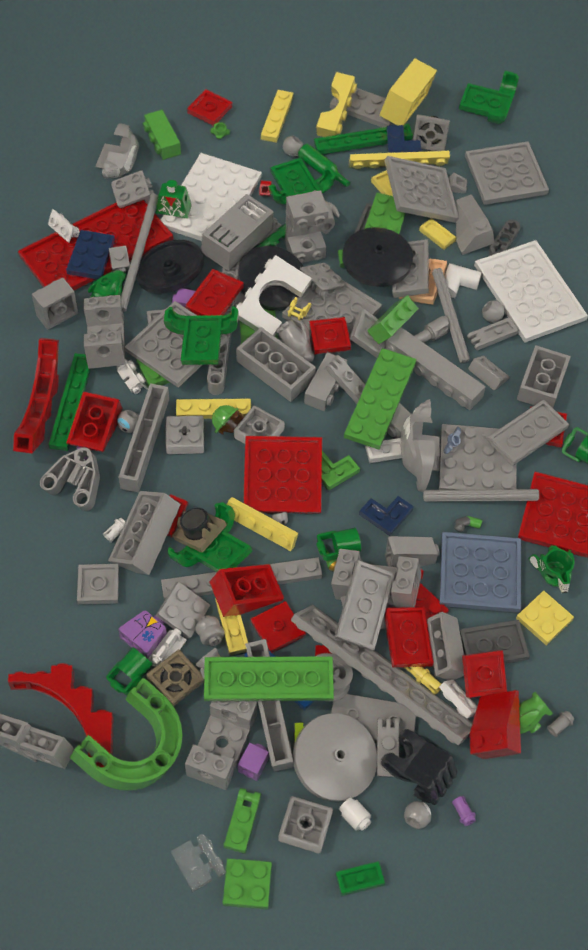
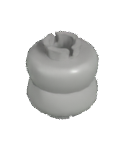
(209, 630)

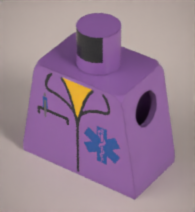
(143, 633)

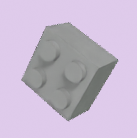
(55, 303)

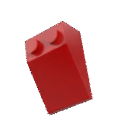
(94, 421)
(245, 589)
(496, 726)

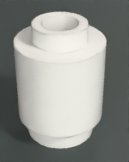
(355, 814)

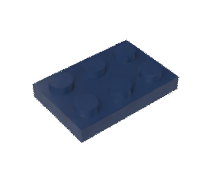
(90, 254)

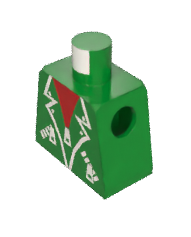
(173, 200)

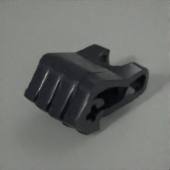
(423, 765)

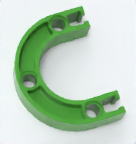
(143, 773)

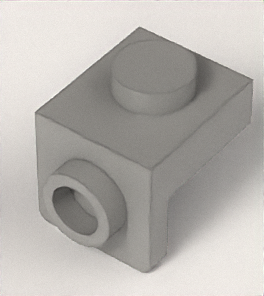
(119, 258)

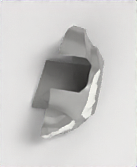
(119, 159)
(420, 451)

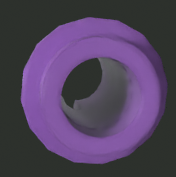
(464, 811)

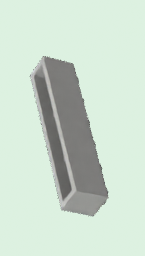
(437, 369)
(144, 438)
(272, 719)

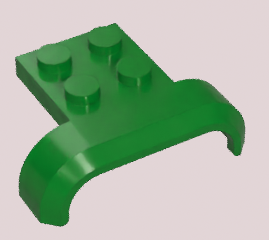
(491, 102)
(296, 179)
(201, 334)
(222, 553)

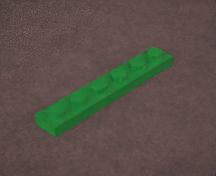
(356, 140)
(70, 401)

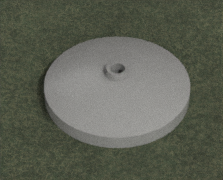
(318, 762)

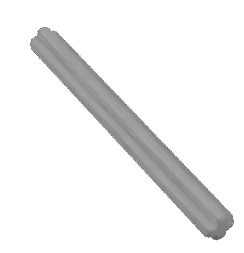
(451, 315)
(482, 495)

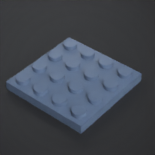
(480, 572)

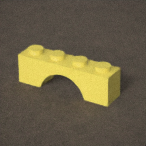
(342, 89)

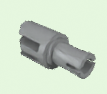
(434, 330)

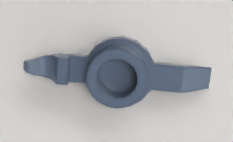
(453, 440)

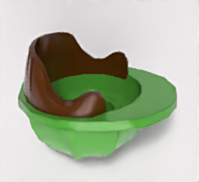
(226, 419)

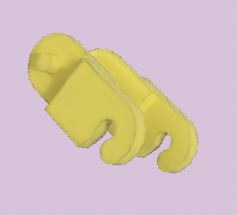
(303, 312)

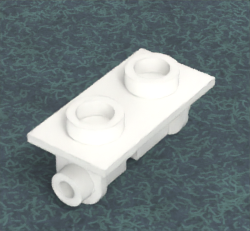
(62, 226)
(136, 379)
(168, 645)

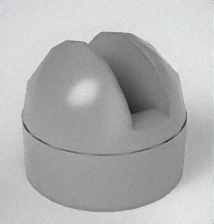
(281, 518)

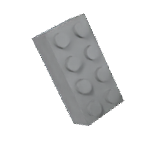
(275, 364)

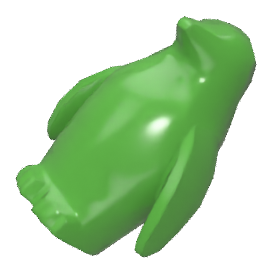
(531, 712)

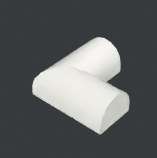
(462, 276)

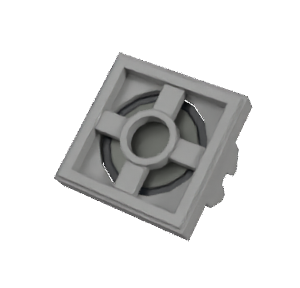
(431, 131)

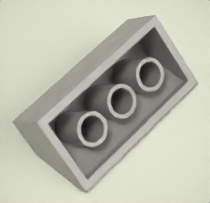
(144, 532)

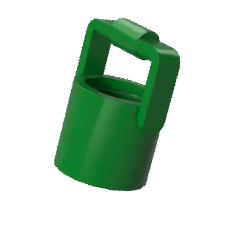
(582, 452)
(344, 539)
(133, 665)

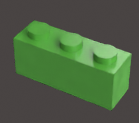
(161, 134)
(392, 319)

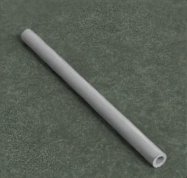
(135, 262)

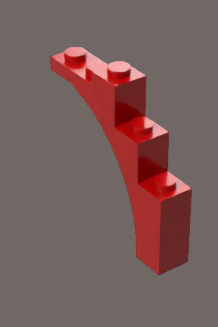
(45, 387)
(79, 701)

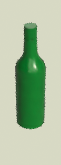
(320, 162)

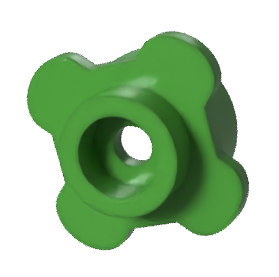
(220, 130)

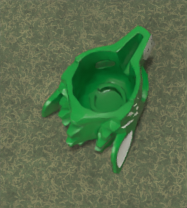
(555, 567)

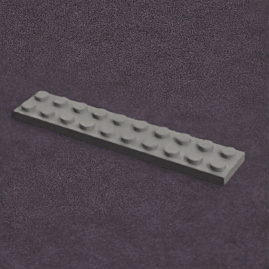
(389, 679)

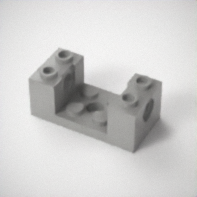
(303, 226)
(105, 331)
(405, 582)
(227, 721)

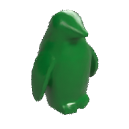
(108, 284)

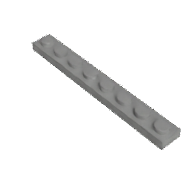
(284, 573)

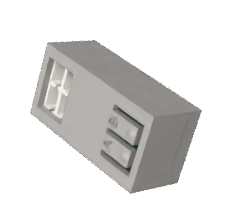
(237, 232)

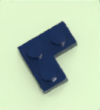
(396, 141)
(386, 519)

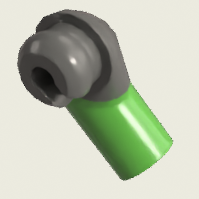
(467, 521)

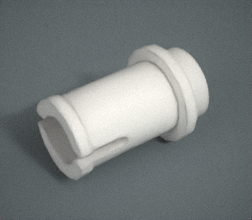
(111, 533)

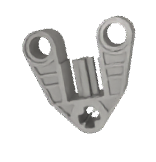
(79, 473)

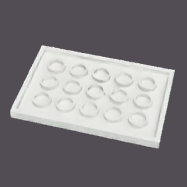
(213, 190)
(531, 291)

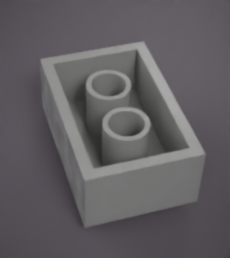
(543, 376)

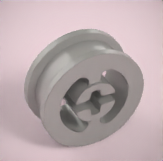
(341, 676)

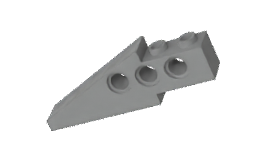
(34, 743)

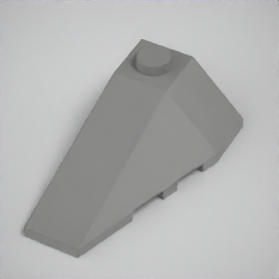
(472, 227)

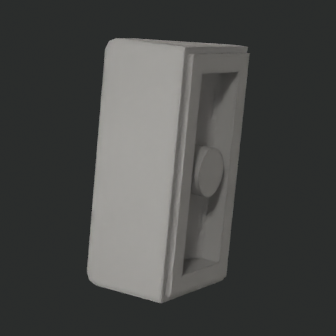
(488, 372)

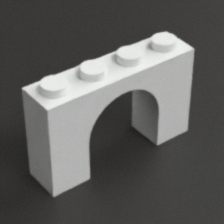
(276, 273)

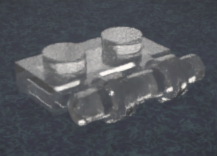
(192, 866)

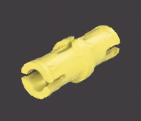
(423, 676)

